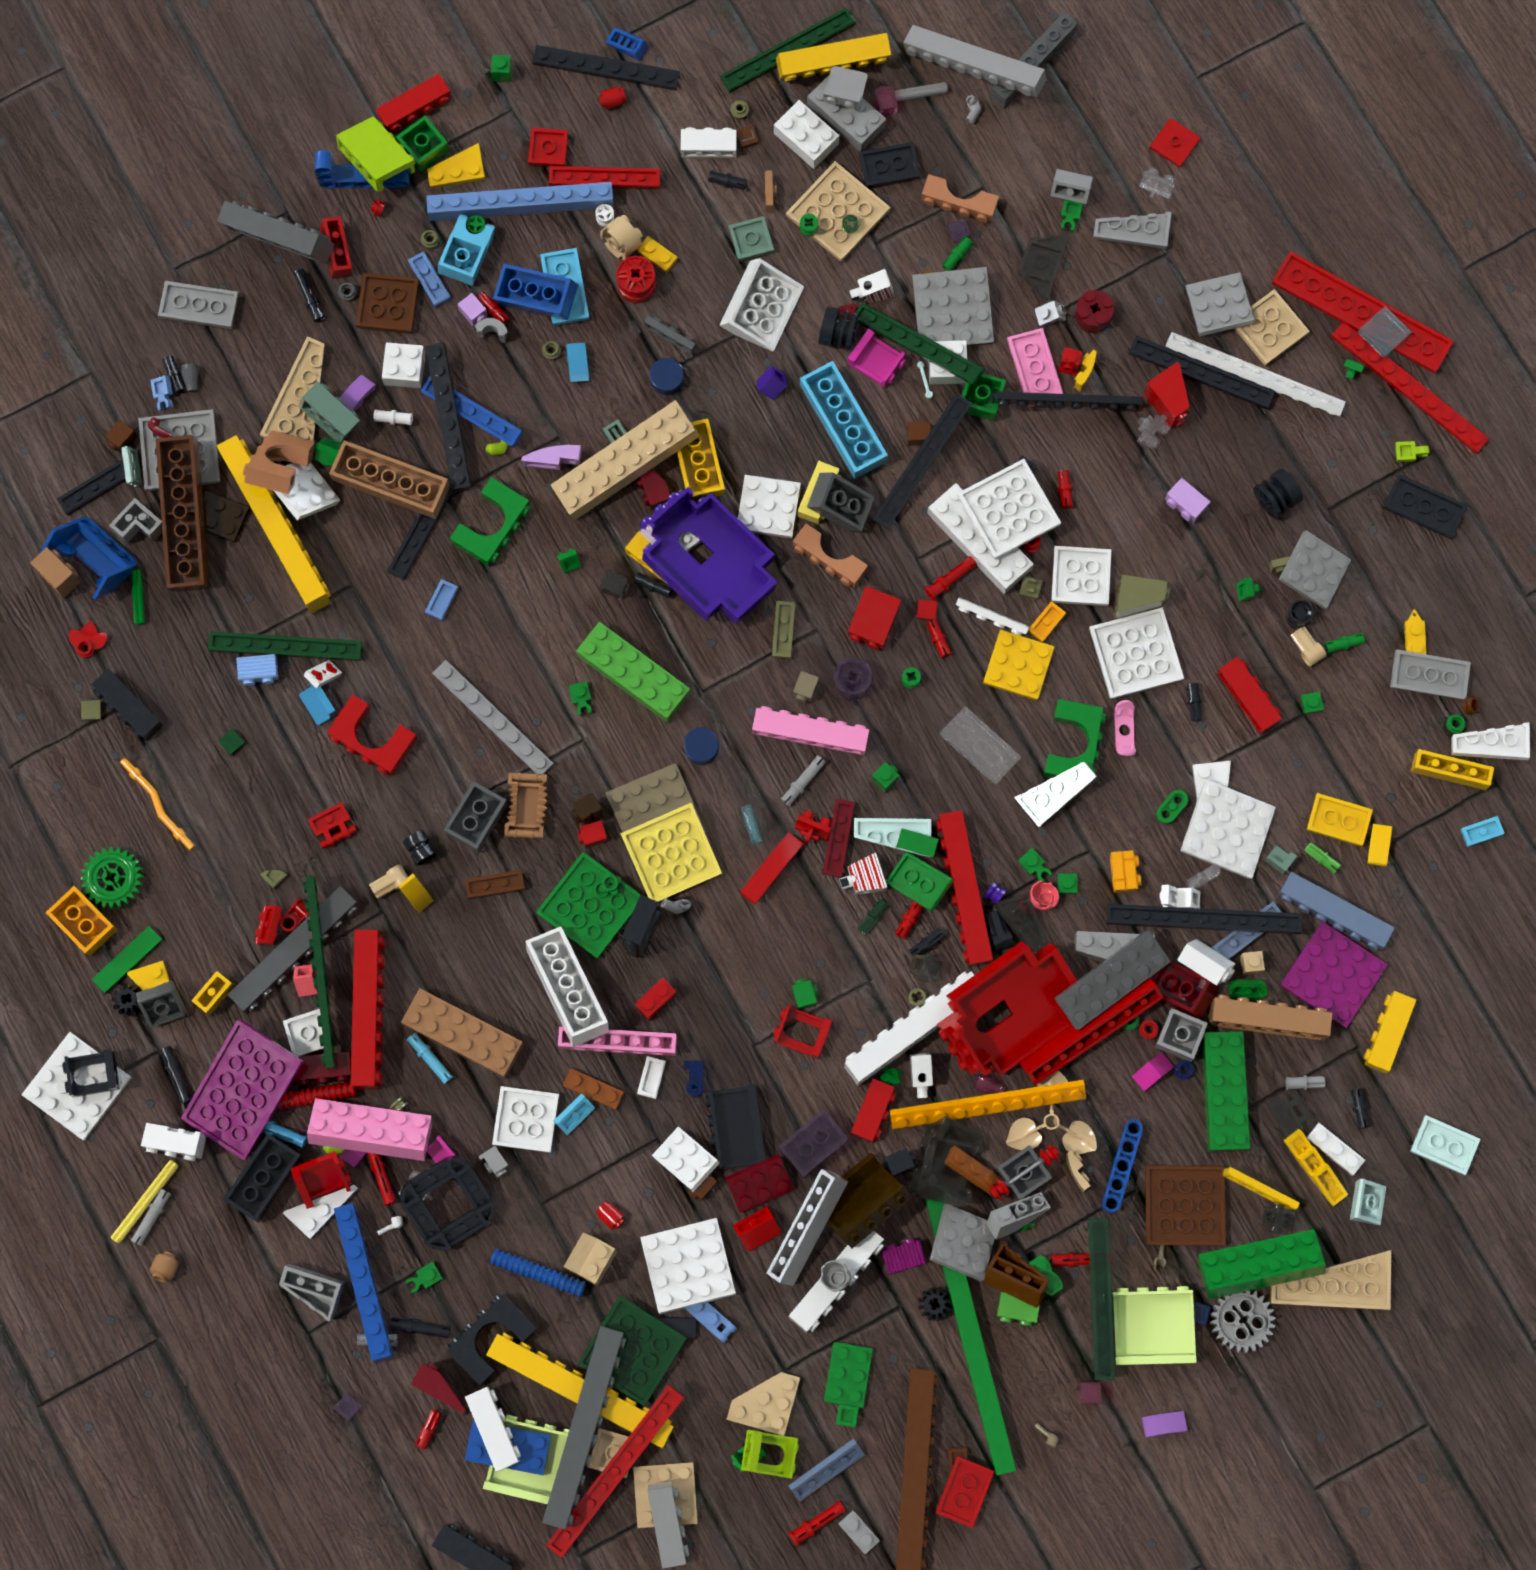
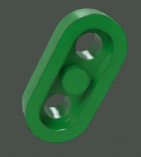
(1171, 807)
(1247, 989)

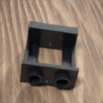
(72, 1064)

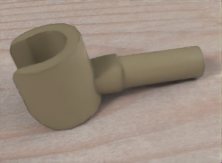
(1160, 1259)
(1052, 1439)

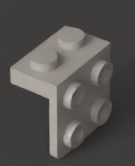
(845, 87)

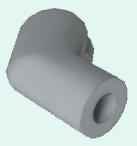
(974, 107)
(676, 907)

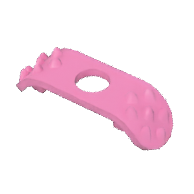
(1124, 716)

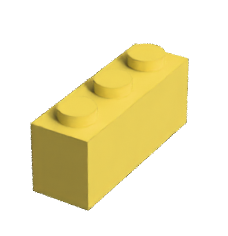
(803, 511)

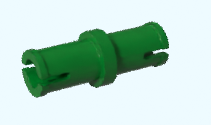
(957, 254)
(1344, 642)

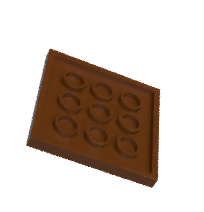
(1185, 1205)

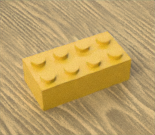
(700, 464)

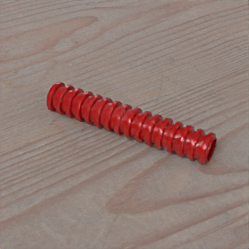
(308, 1096)

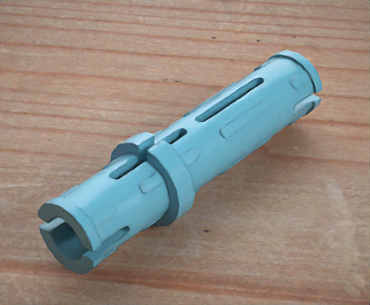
(433, 1062)

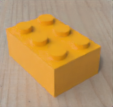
(81, 921)

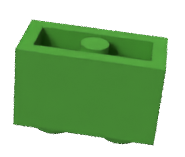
(1014, 1309)

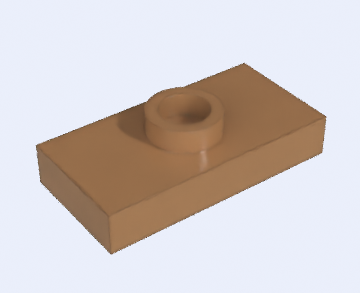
(770, 191)

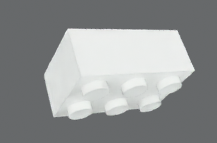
(806, 134)

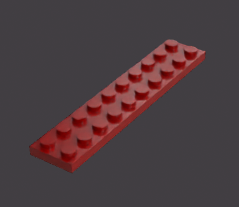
(1356, 308)

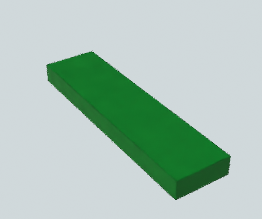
(127, 959)

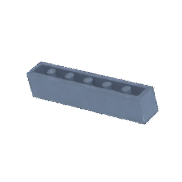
(1336, 912)

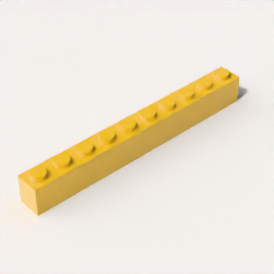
(569, 1384)

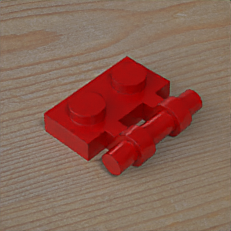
(329, 820)
(268, 924)

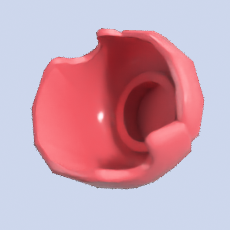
(1044, 896)

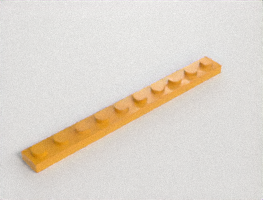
(988, 1104)

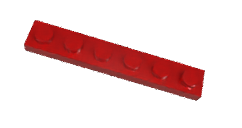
(620, 177)

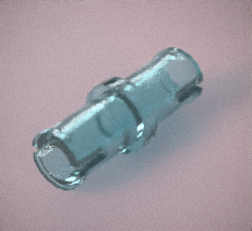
(751, 824)

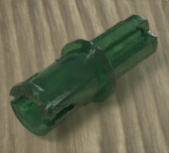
(873, 916)

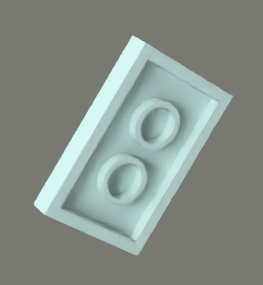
(1445, 1145)

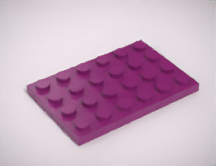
(242, 1089)

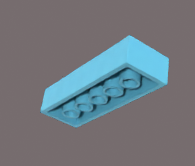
(843, 420)

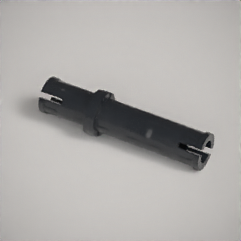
(312, 303)
(177, 1079)
(411, 1326)

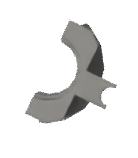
(491, 325)

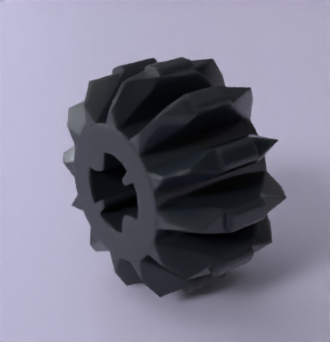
(120, 999)
(940, 1301)

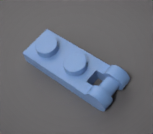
(712, 1319)

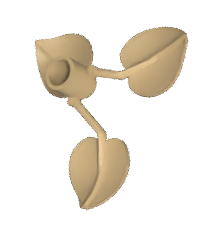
(1025, 1133)

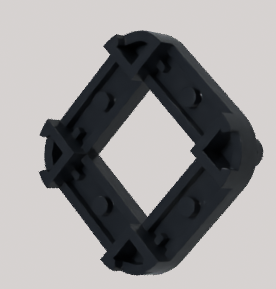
(463, 1226)

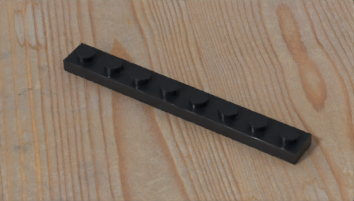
(606, 67)
(1202, 372)
(1058, 401)
(448, 416)
(921, 461)

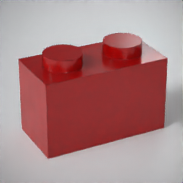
(655, 999)

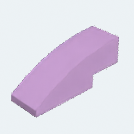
(553, 457)

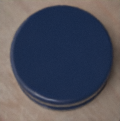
(666, 376)
(701, 746)

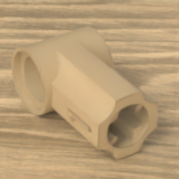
(1310, 650)
(389, 882)

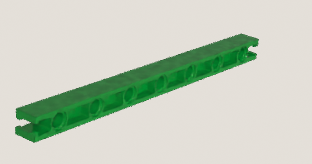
(976, 1359)

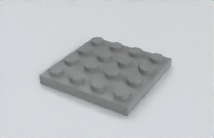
(954, 305)
(196, 423)

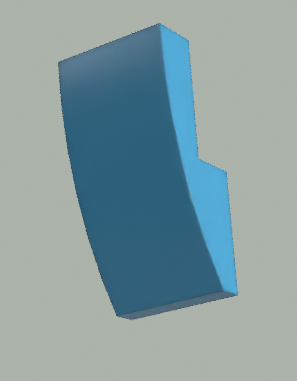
(577, 362)

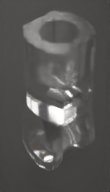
(1203, 877)

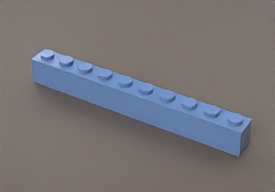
(519, 201)

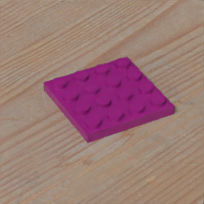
(1333, 974)

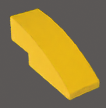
(415, 893)

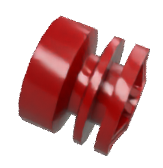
(636, 289)

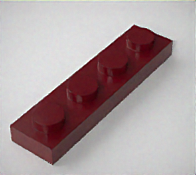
(838, 838)

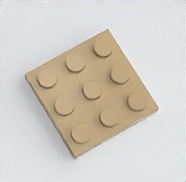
(1273, 329)
(681, 1476)

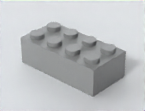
(855, 125)

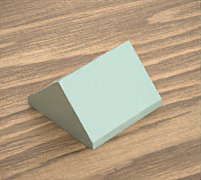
(1368, 1202)

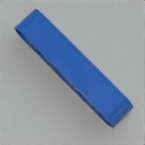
(1128, 1158)

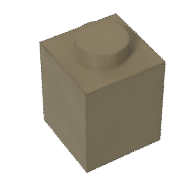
(805, 687)

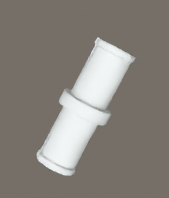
(393, 417)

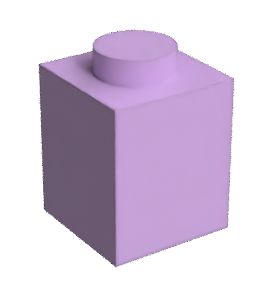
(472, 309)

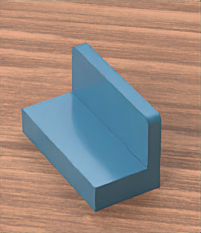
(318, 704)

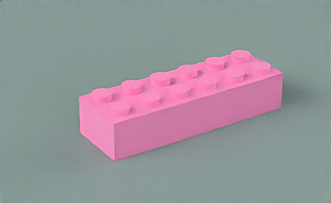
(369, 1129)

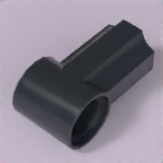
(1000, 935)

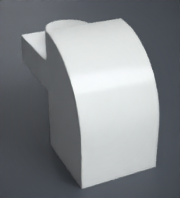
(1179, 897)

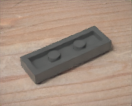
(670, 334)

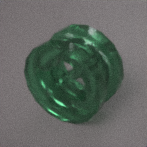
(848, 229)

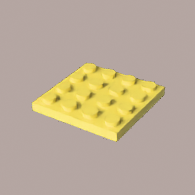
(671, 853)

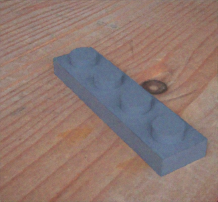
(1238, 939)
(826, 1470)

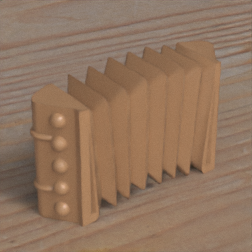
(528, 805)

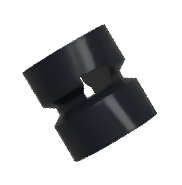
(1299, 614)
(421, 850)

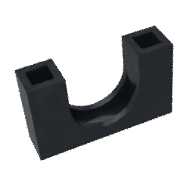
(641, 926)
(465, 1349)

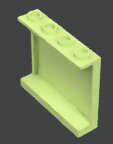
(1154, 1326)
(525, 1484)

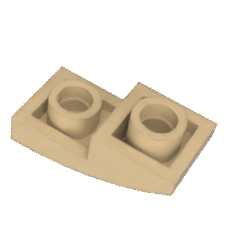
(1074, 1164)

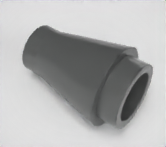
(190, 376)

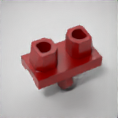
(813, 829)

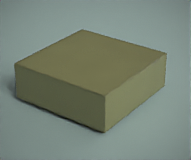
(91, 710)

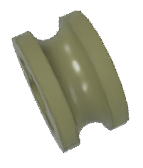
(915, 991)
(399, 1105)

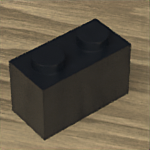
(900, 1162)

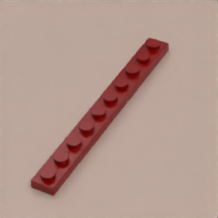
(1410, 388)
(616, 1469)

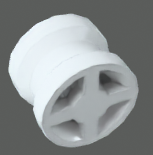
(604, 210)

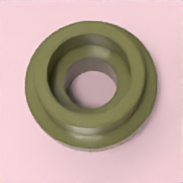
(739, 114)
(430, 234)
(551, 345)

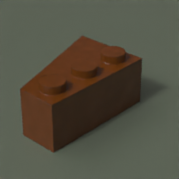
(1015, 1277)

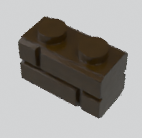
(586, 810)

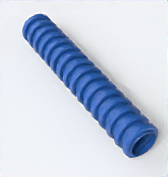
(539, 1273)

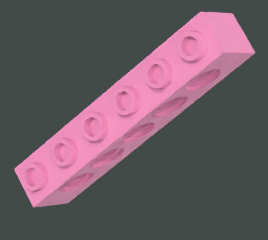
(625, 1042)

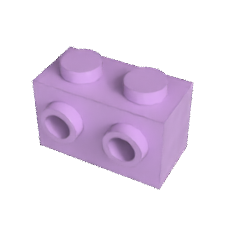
(1187, 500)

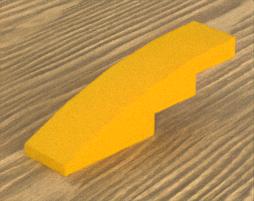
(1315, 1167)

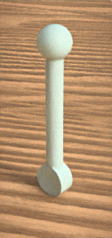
(929, 394)

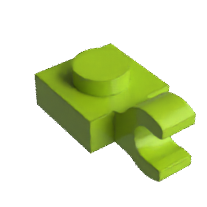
(1407, 451)

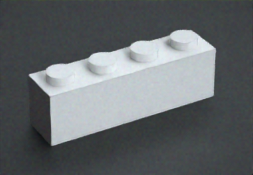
(492, 1429)

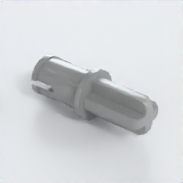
(1304, 1082)

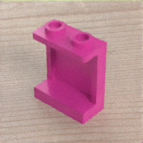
(876, 359)

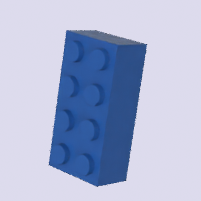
(535, 291)

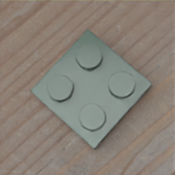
(751, 238)

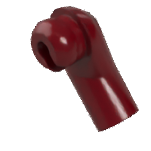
(153, 425)

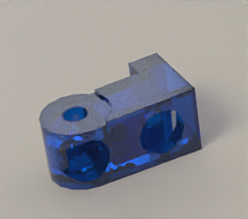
(696, 1078)

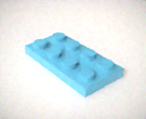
(566, 264)

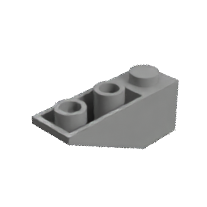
(1016, 1215)

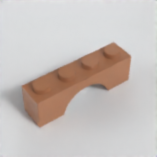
(980, 207)
(848, 570)

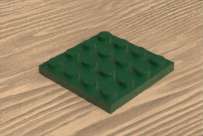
(647, 1350)

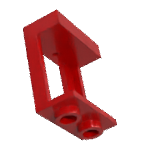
(795, 1014)

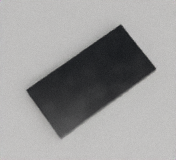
(1425, 506)

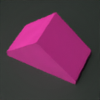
(1152, 1071)

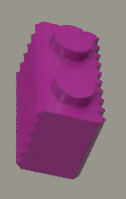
(903, 1256)

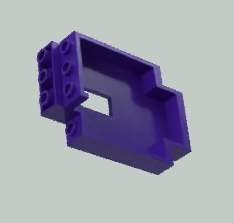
(727, 581)

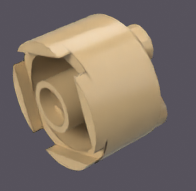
(621, 237)

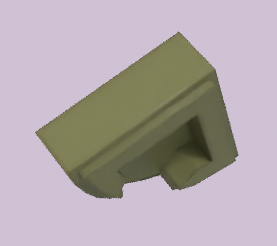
(274, 877)

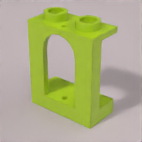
(752, 1450)

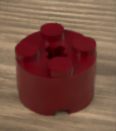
(1096, 301)

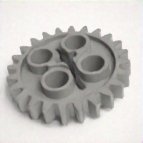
(1227, 1330)

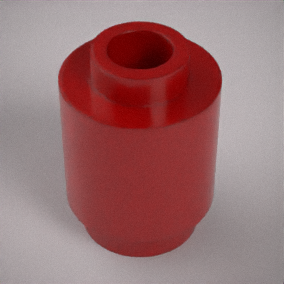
(612, 97)
(610, 1215)

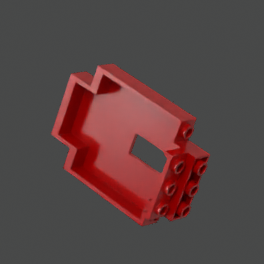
(1028, 987)

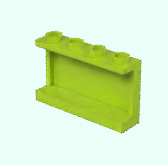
(374, 152)

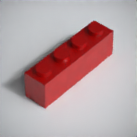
(414, 103)
(1249, 695)

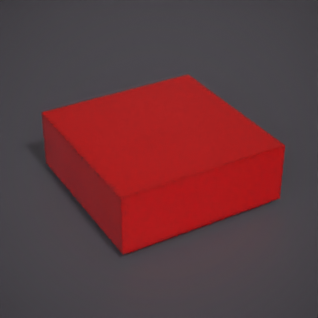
(926, 610)

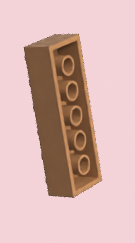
(389, 479)
(1270, 1019)
(462, 1033)

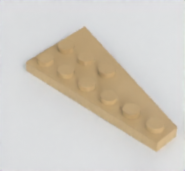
(285, 414)
(1353, 1284)

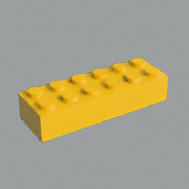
(843, 54)

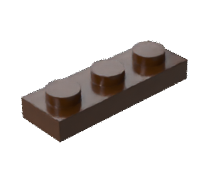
(494, 884)

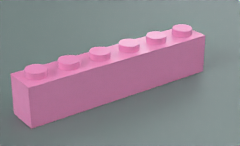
(810, 731)

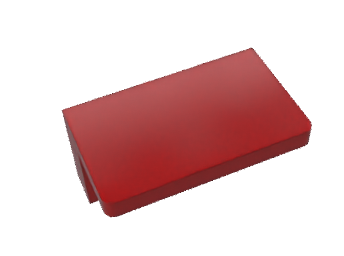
(757, 1229)

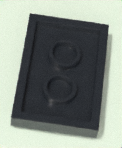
(889, 165)

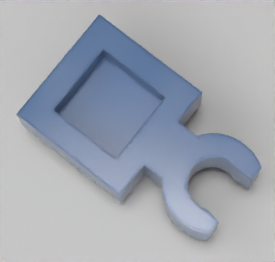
(161, 390)

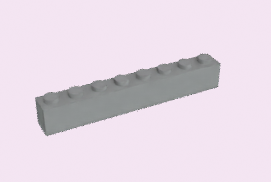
(974, 61)

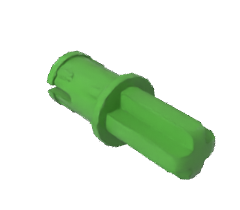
(1322, 857)

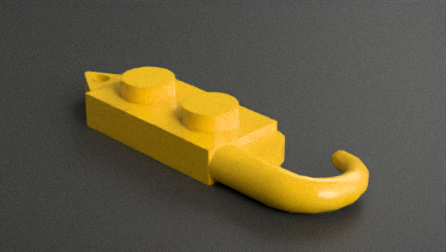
(1415, 634)

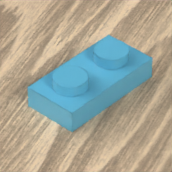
(1482, 831)
(574, 1114)

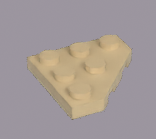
(767, 1404)

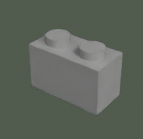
(1071, 186)

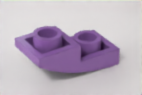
(356, 392)
(1164, 1424)

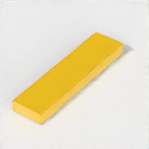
(1260, 1188)

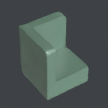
(1280, 859)

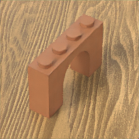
(278, 447)

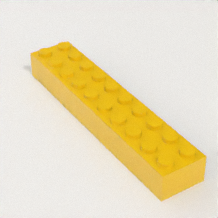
(277, 528)

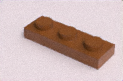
(593, 1089)
(971, 1169)

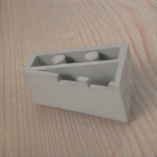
(314, 1289)

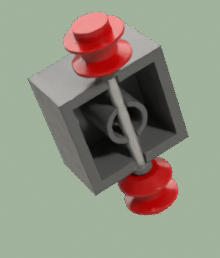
(1024, 1173)

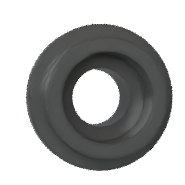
(347, 286)

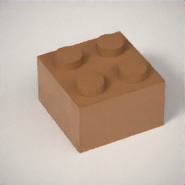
(56, 571)

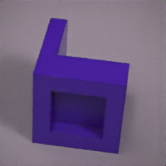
(772, 382)

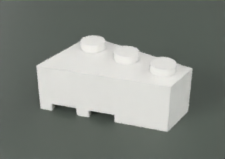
(173, 1141)

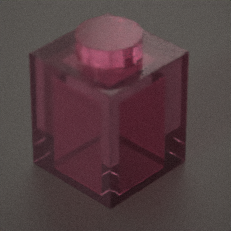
(886, 100)
(1090, 1392)

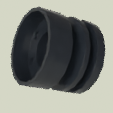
(838, 328)
(1278, 493)

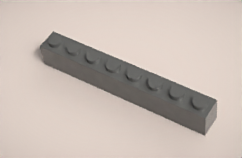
(290, 952)

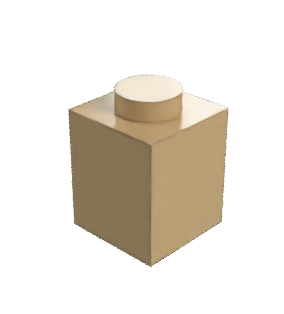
(1252, 963)

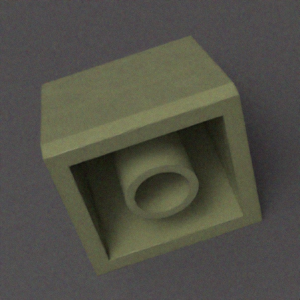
(1139, 595)

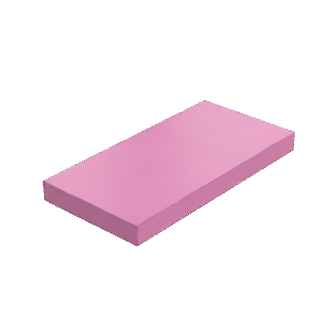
(1034, 363)

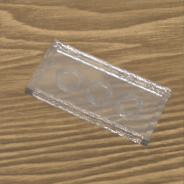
(980, 745)

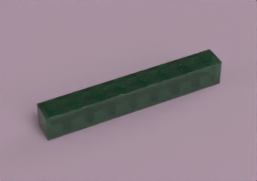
(1100, 1299)

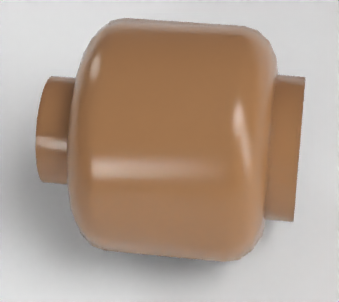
(164, 1267)

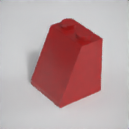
(1169, 395)
(874, 618)

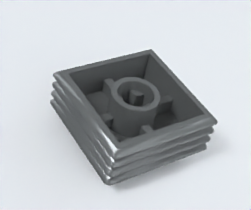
(161, 1004)

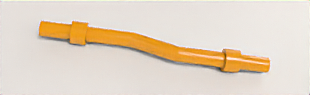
(136, 774)

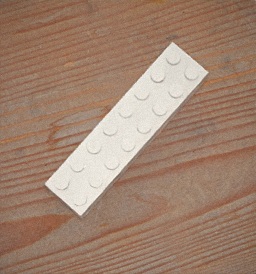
(902, 1036)

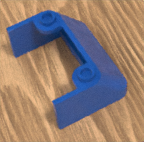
(94, 549)

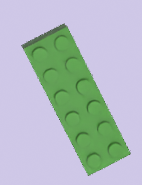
(633, 672)

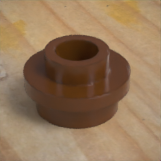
(1470, 705)

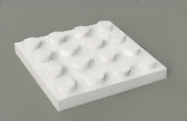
(1009, 509)
(1136, 653)
(1228, 829)
(75, 1113)
(688, 1266)

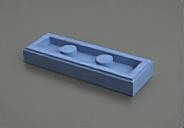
(429, 279)

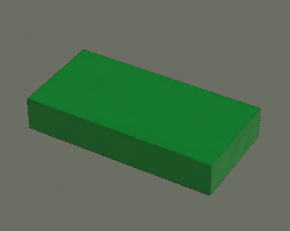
(917, 842)

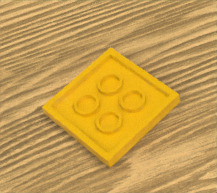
(1018, 665)

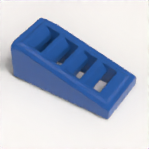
(637, 49)

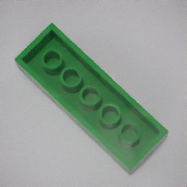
(1225, 1091)
(1261, 1264)

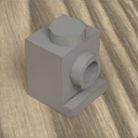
(494, 1162)

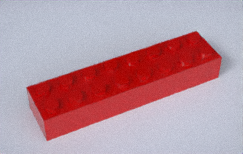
(367, 1010)

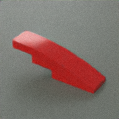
(771, 868)

